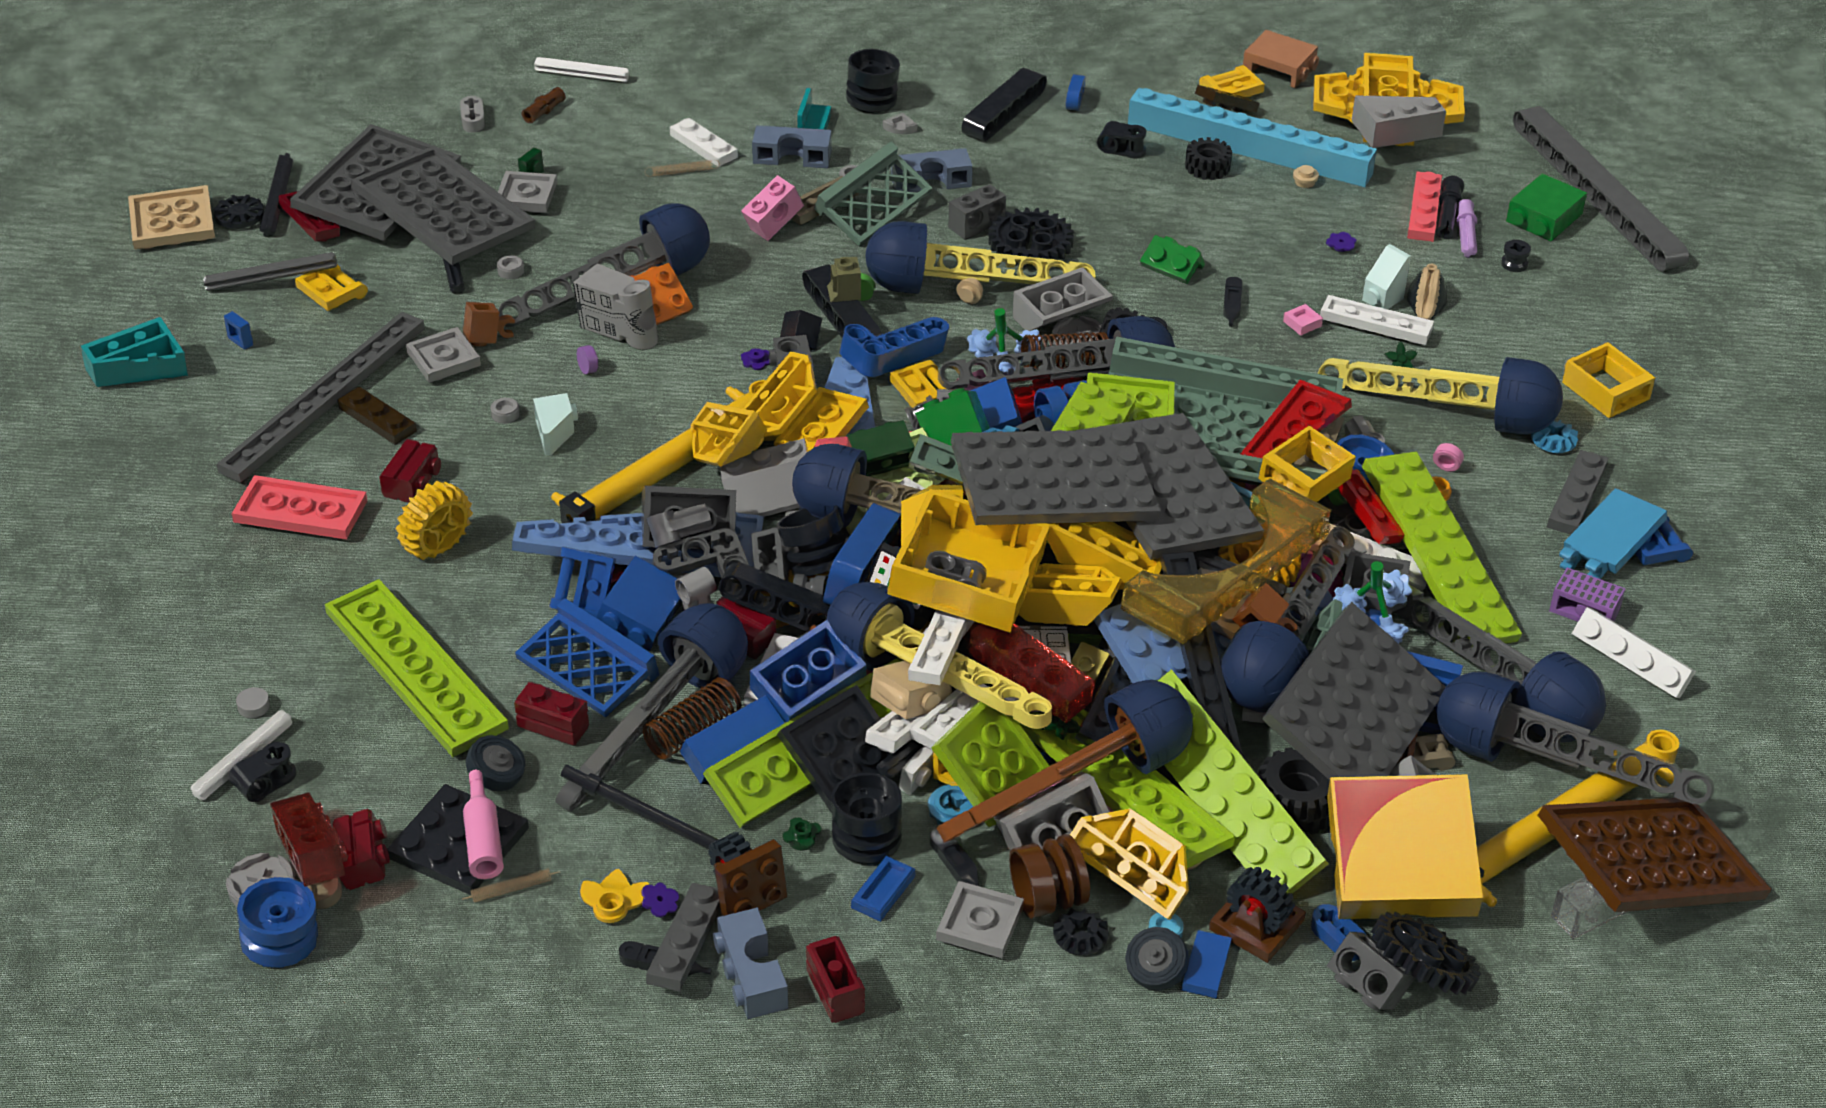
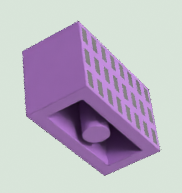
(1578, 591)

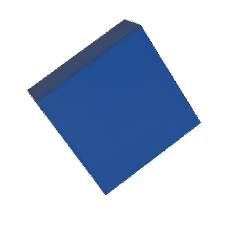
(238, 330)

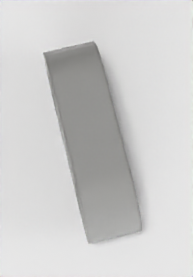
(472, 114)

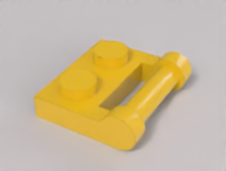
(1238, 81)
(328, 292)
(913, 382)

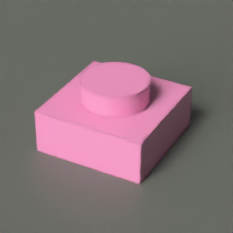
(1303, 319)

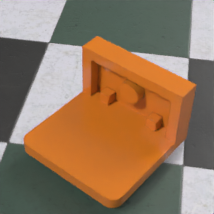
(667, 293)

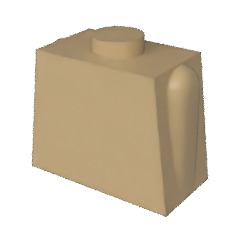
(906, 697)

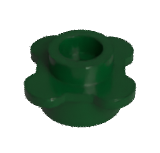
(801, 834)

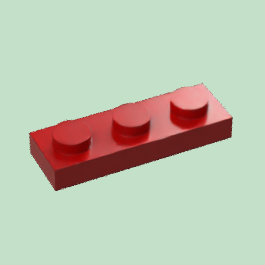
(1371, 510)

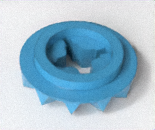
(1556, 443)
(939, 803)

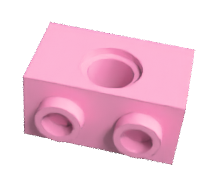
(772, 208)

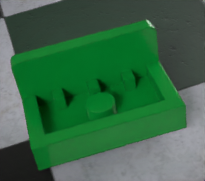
(1172, 259)

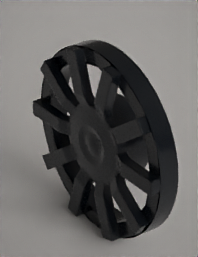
(239, 211)

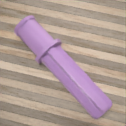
(1466, 222)

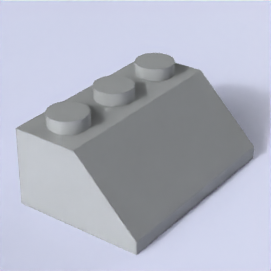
(1058, 299)
(765, 479)
(1051, 811)

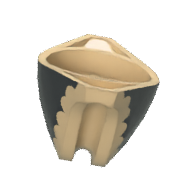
(1427, 292)

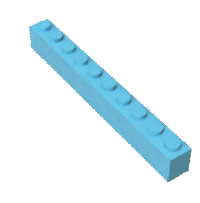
(1253, 136)

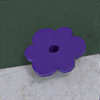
(1341, 241)
(755, 359)
(659, 899)

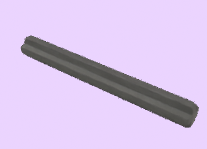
(270, 271)

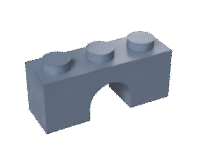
(774, 142)
(948, 166)
(757, 985)

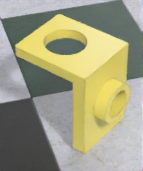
(1091, 660)

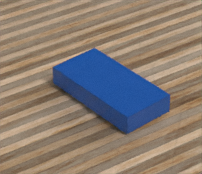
(883, 888)
(1206, 964)

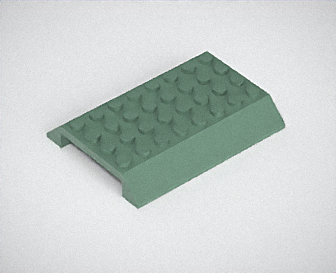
(1219, 396)

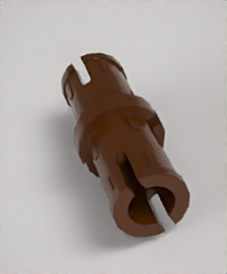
(543, 105)

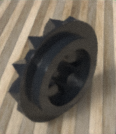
(1082, 942)

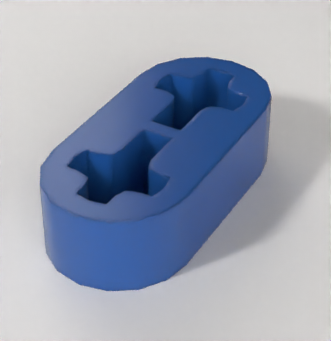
(1075, 92)
(1331, 933)

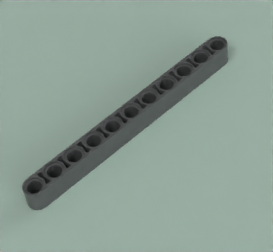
(1602, 189)

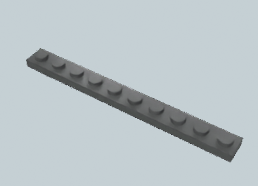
(319, 397)

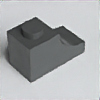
(770, 554)

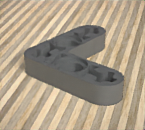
(721, 556)

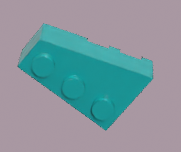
(135, 355)

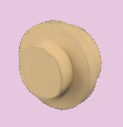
(1305, 176)
(970, 290)

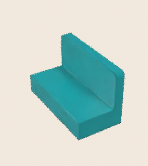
(812, 115)

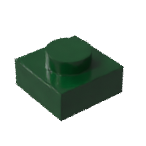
(531, 161)

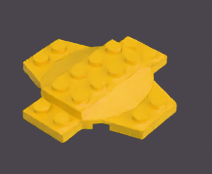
(1384, 76)

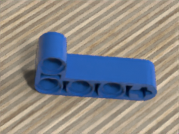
(894, 349)
(861, 549)

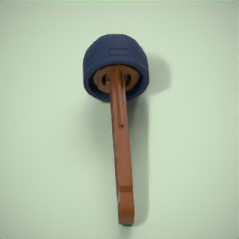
(1147, 723)

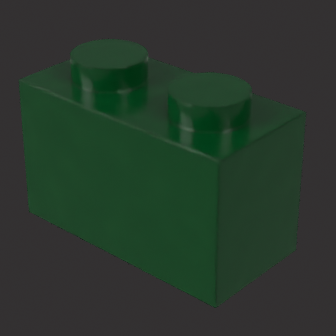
(886, 446)

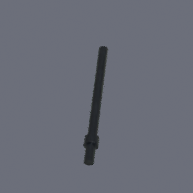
(595, 785)

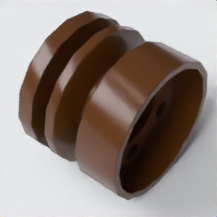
(1049, 875)

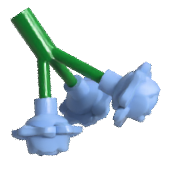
(984, 342)
(1390, 590)

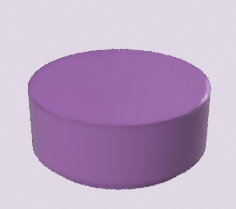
(587, 359)

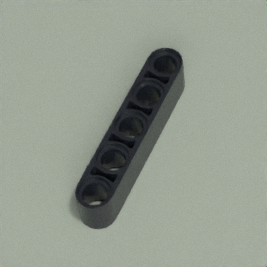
(1004, 104)
(838, 313)
(780, 593)

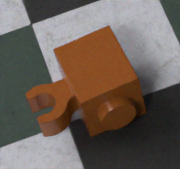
(483, 322)
(1266, 606)

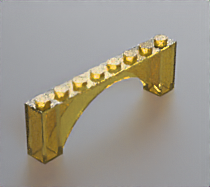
(1189, 603)

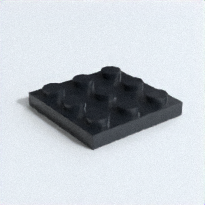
(832, 742)
(437, 840)

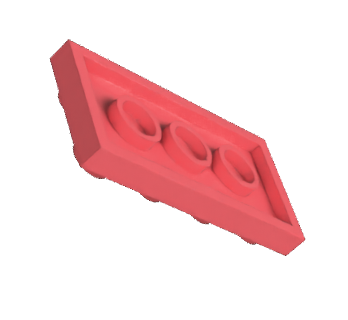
(300, 507)

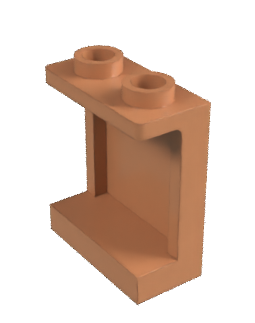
(1283, 55)

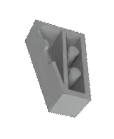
(1397, 119)

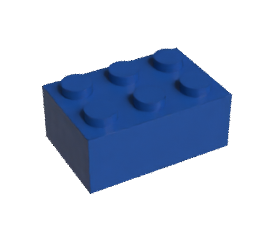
(807, 672)

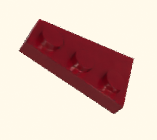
(314, 226)

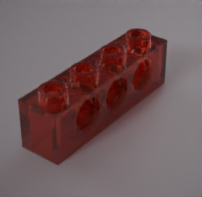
(1033, 667)
(309, 839)

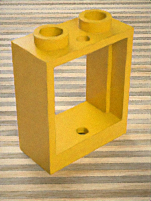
(1635, 381)
(1314, 445)

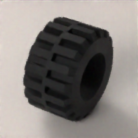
(1298, 788)

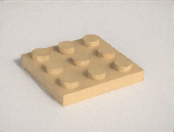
(171, 217)

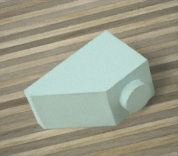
(1387, 278)
(554, 420)

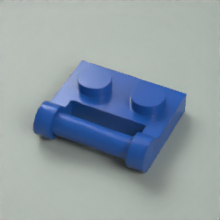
(1657, 549)
(592, 582)

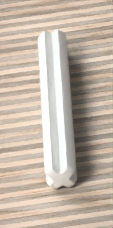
(581, 69)
(255, 742)

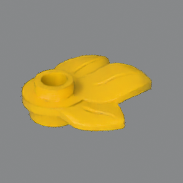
(612, 896)

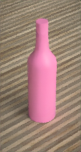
(482, 831)

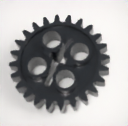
(1050, 238)
(1426, 953)

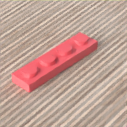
(1424, 206)

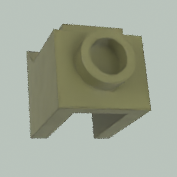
(845, 280)

